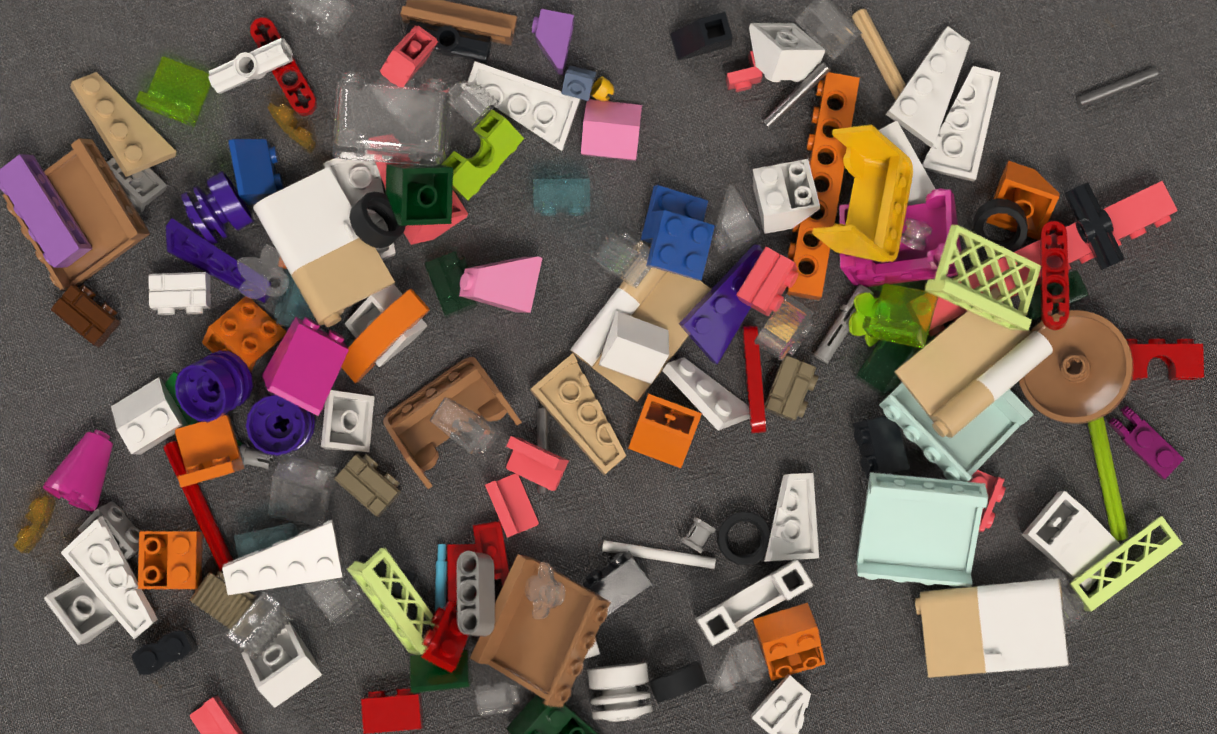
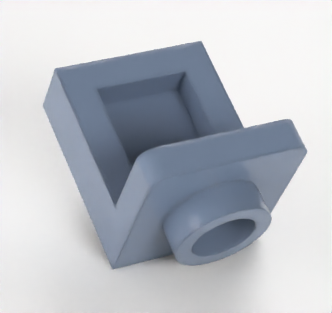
(578, 83)

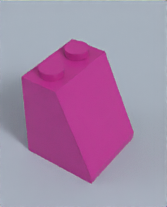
(306, 365)

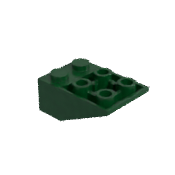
(544, 719)

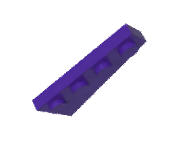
(203, 255)
(720, 312)

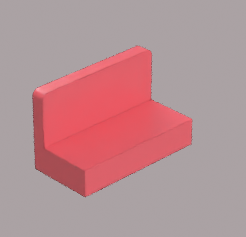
(535, 463)
(512, 505)
(214, 718)

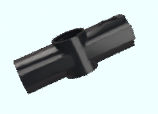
(465, 45)
(1094, 226)

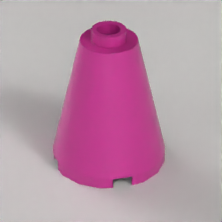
(82, 472)

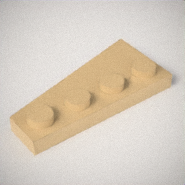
(123, 130)
(573, 405)

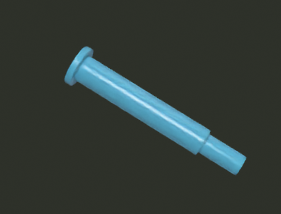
(441, 578)

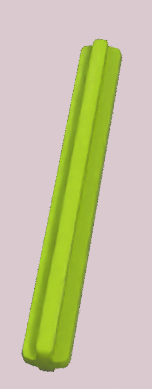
(1108, 479)

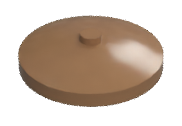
(1084, 372)

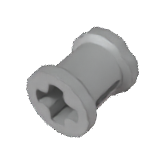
(698, 535)

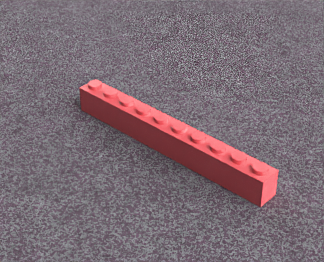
(1128, 219)

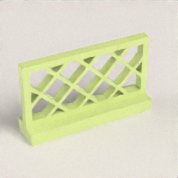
(973, 299)

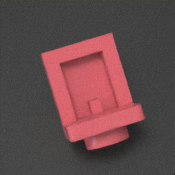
(743, 79)

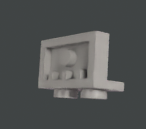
(139, 187)
(121, 527)

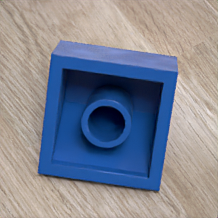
(255, 169)

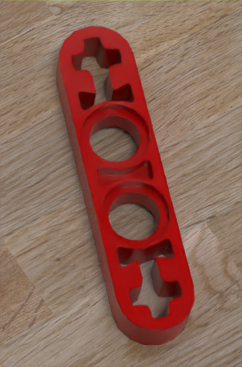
(281, 71)
(1057, 275)
(754, 380)

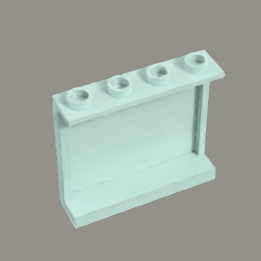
(971, 446)
(920, 529)

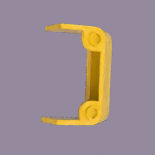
(877, 196)

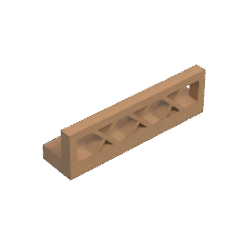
(463, 18)

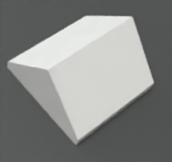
(635, 348)
(347, 421)
(80, 610)

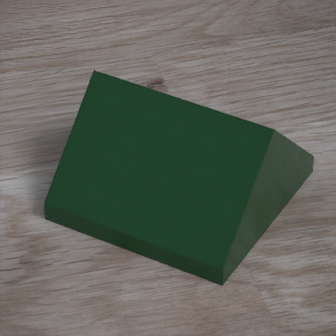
(430, 677)

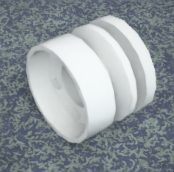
(619, 691)

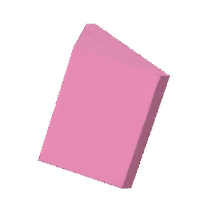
(611, 129)

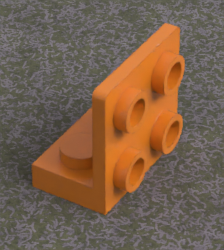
(244, 331)
(208, 450)

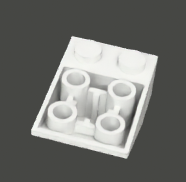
(1070, 537)

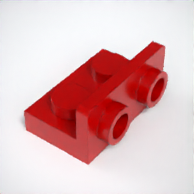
(445, 641)

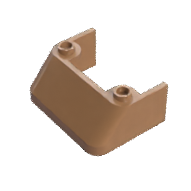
(410, 424)

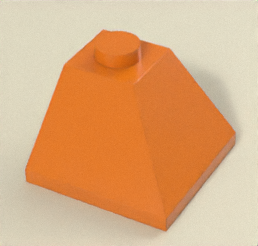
(1031, 193)

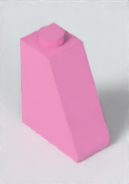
(503, 283)

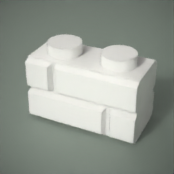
(179, 291)

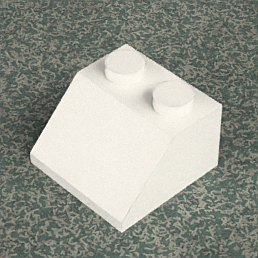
(784, 51)
(371, 309)
(147, 417)
(283, 667)

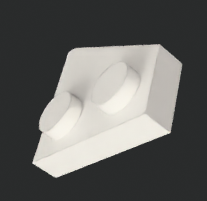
(783, 708)

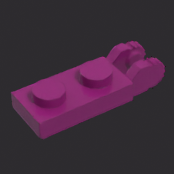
(1147, 444)

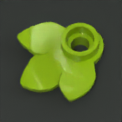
(865, 306)

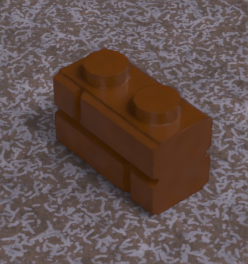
(86, 315)

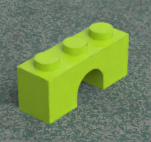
(497, 143)

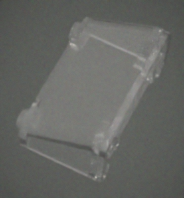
(391, 122)

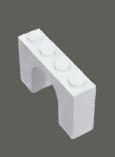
(772, 589)

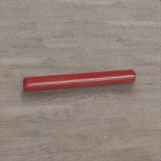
(200, 508)

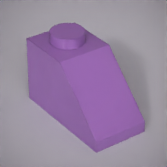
(554, 36)

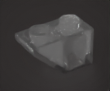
(740, 663)

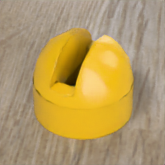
(601, 89)

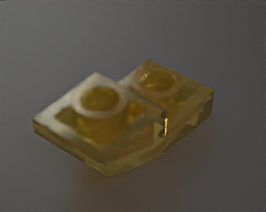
(287, 122)
(40, 516)

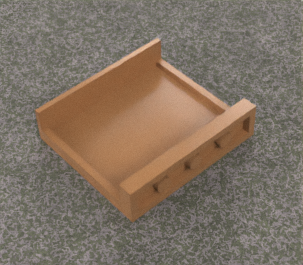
(97, 207)
(547, 651)

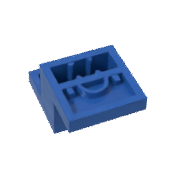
(677, 233)

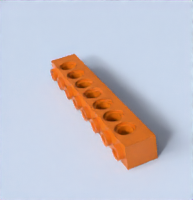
(845, 90)

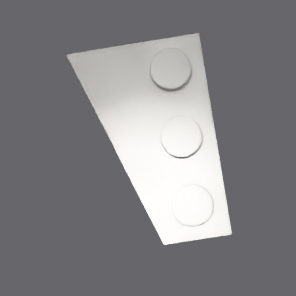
(706, 394)
(795, 521)

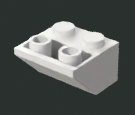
(785, 194)

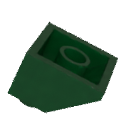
(420, 193)

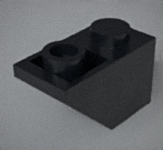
(702, 36)

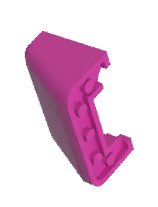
(910, 263)

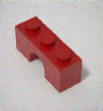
(1183, 359)

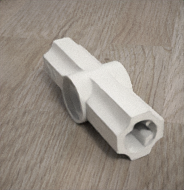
(237, 73)

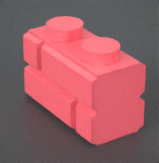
(408, 56)
(768, 281)

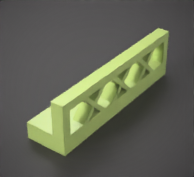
(1130, 572)
(388, 606)

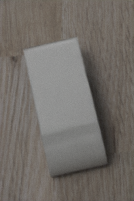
(483, 605)

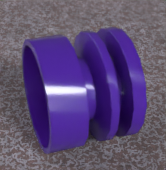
(216, 208)
(213, 386)
(265, 428)

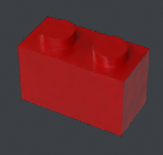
(392, 712)

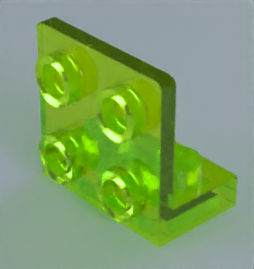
(176, 92)
(902, 316)

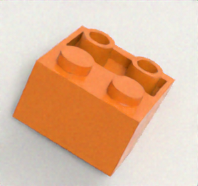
(664, 431)
(170, 559)
(789, 641)

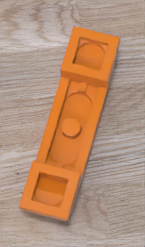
(383, 334)

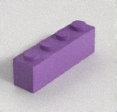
(43, 211)

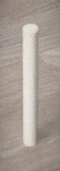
(659, 554)

